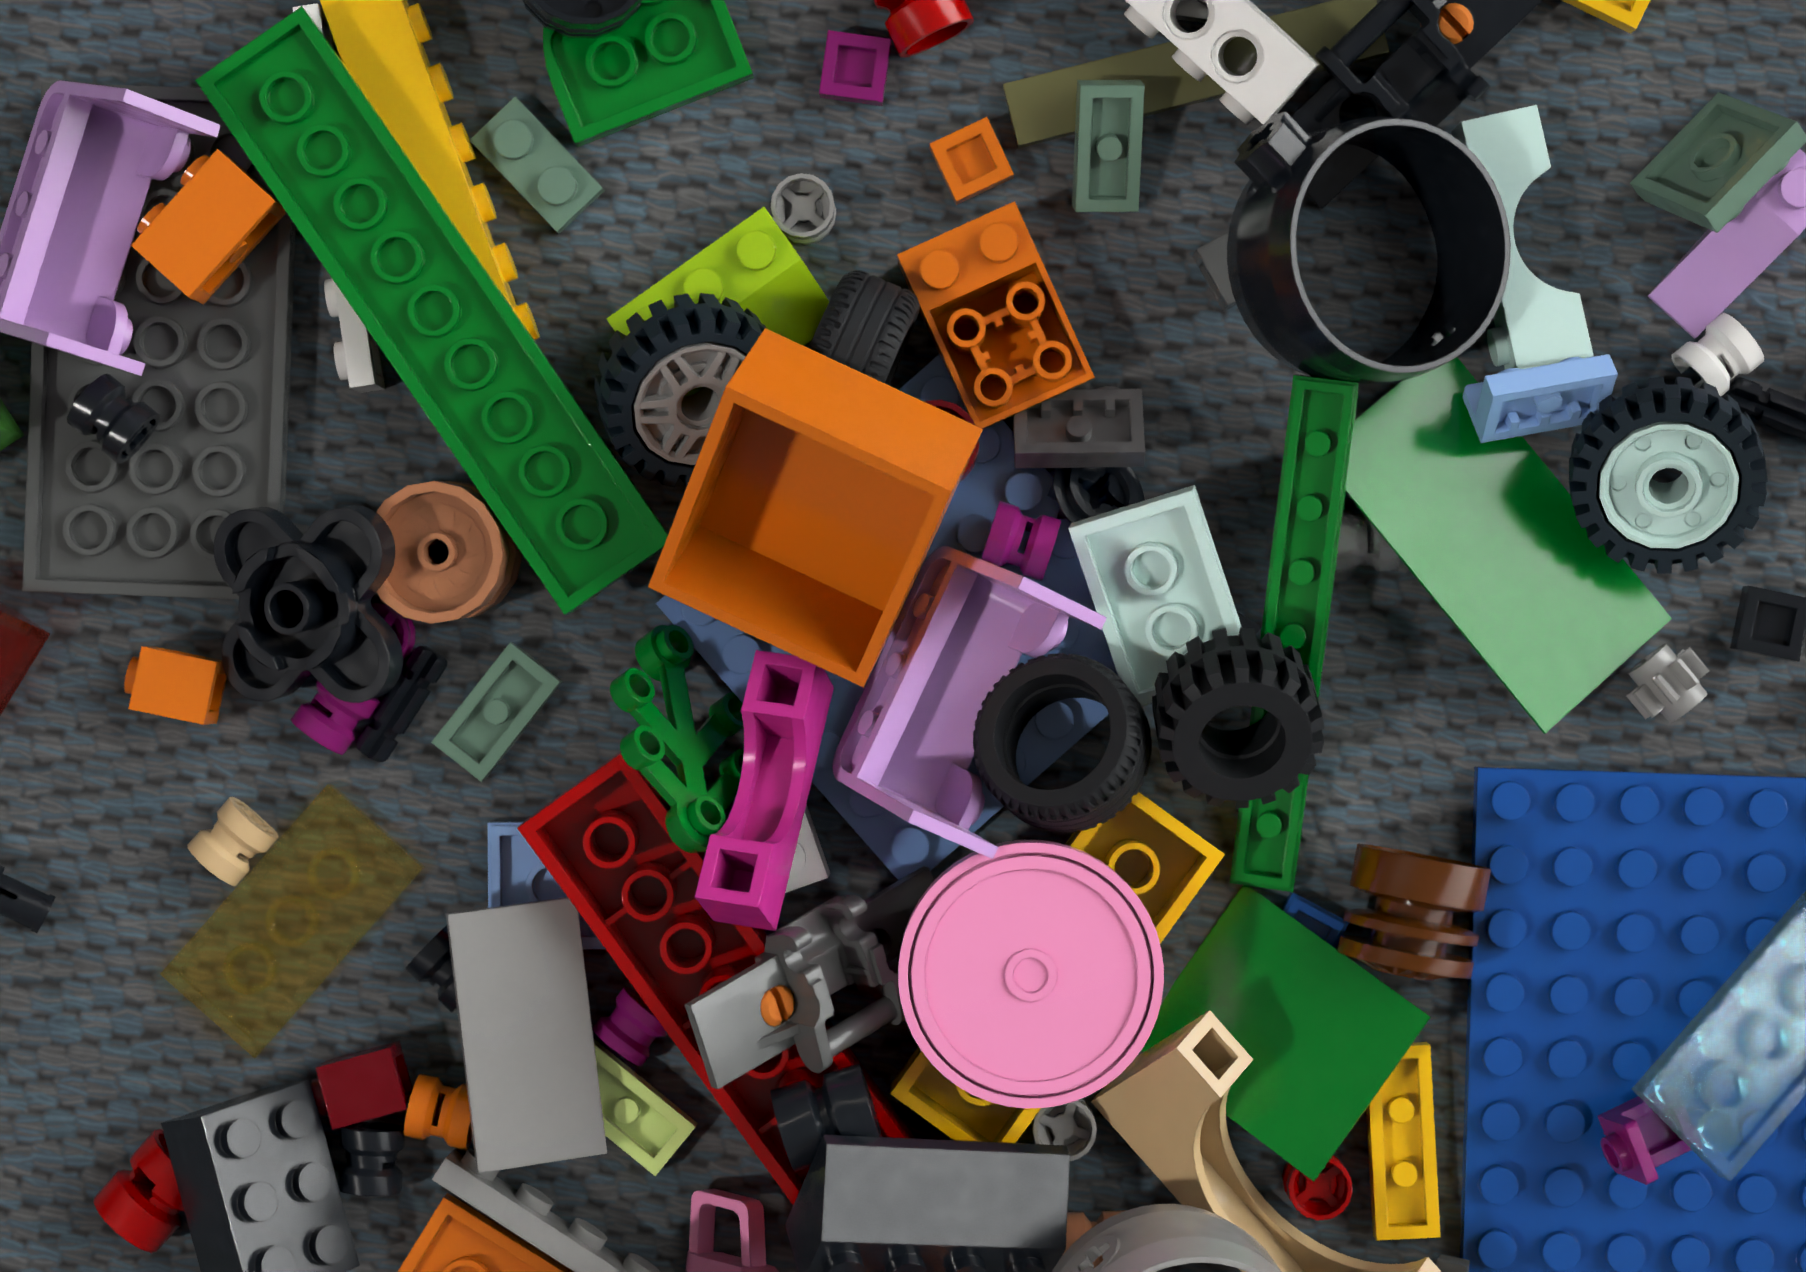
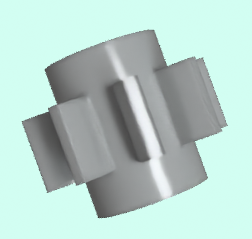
(1667, 683)

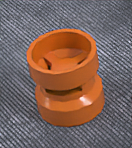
(425, 1107)

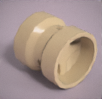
(232, 841)

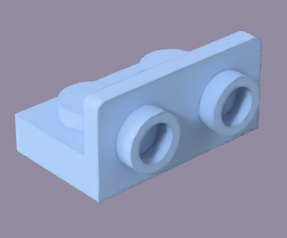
(1539, 397)

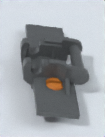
(790, 985)

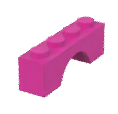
(755, 848)

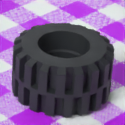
(1247, 760)

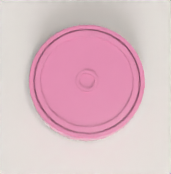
(1030, 974)

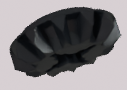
(1070, 485)

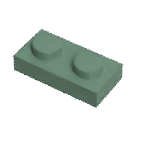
(1108, 145)
(537, 165)
(497, 711)

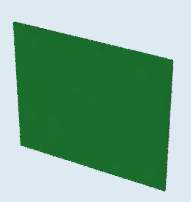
(1307, 1017)

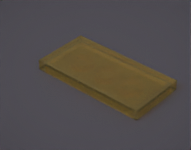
(292, 920)

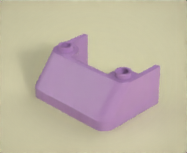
(79, 214)
(920, 706)

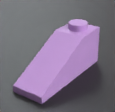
(1730, 260)

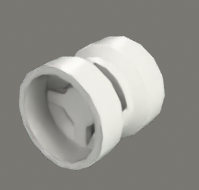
(1720, 354)

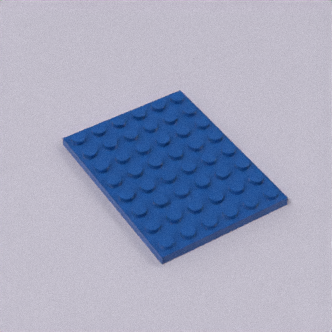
(1596, 947)

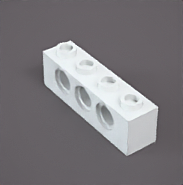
(1280, 63)

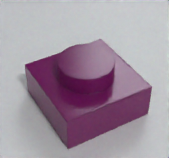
(855, 68)

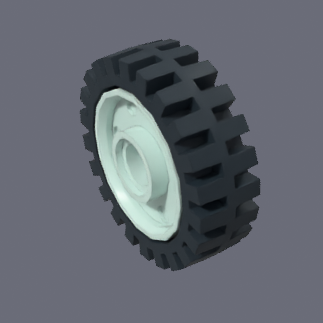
(1659, 430)

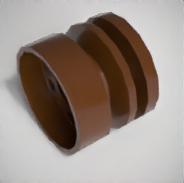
(1414, 912)

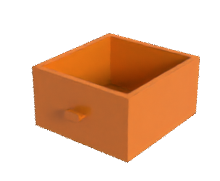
(813, 506)

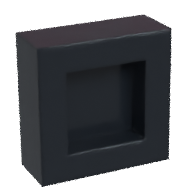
(1770, 624)

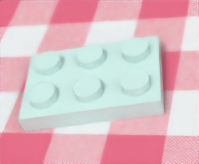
(1155, 583)

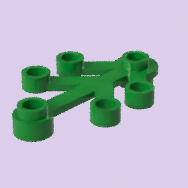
(694, 809)

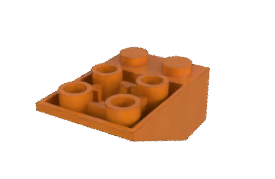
(995, 316)

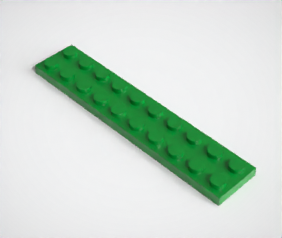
(434, 310)

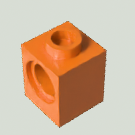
(175, 685)

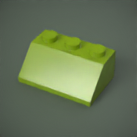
(750, 267)

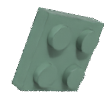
(1719, 161)

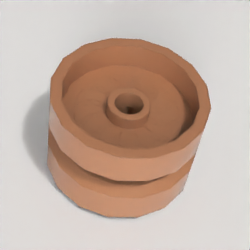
(480, 559)

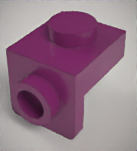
(1638, 1140)

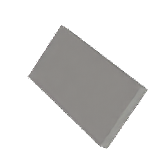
(526, 1034)

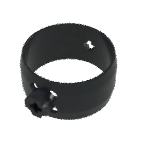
(1463, 216)

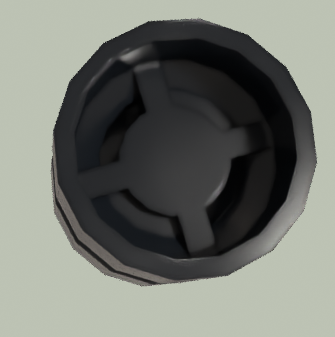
(835, 1108)

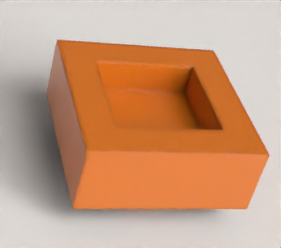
(971, 160)

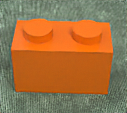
(207, 225)

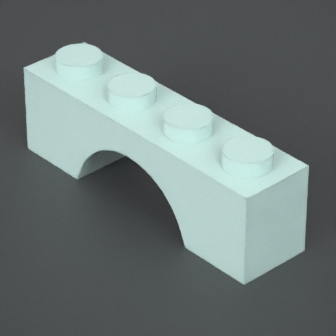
(1534, 320)

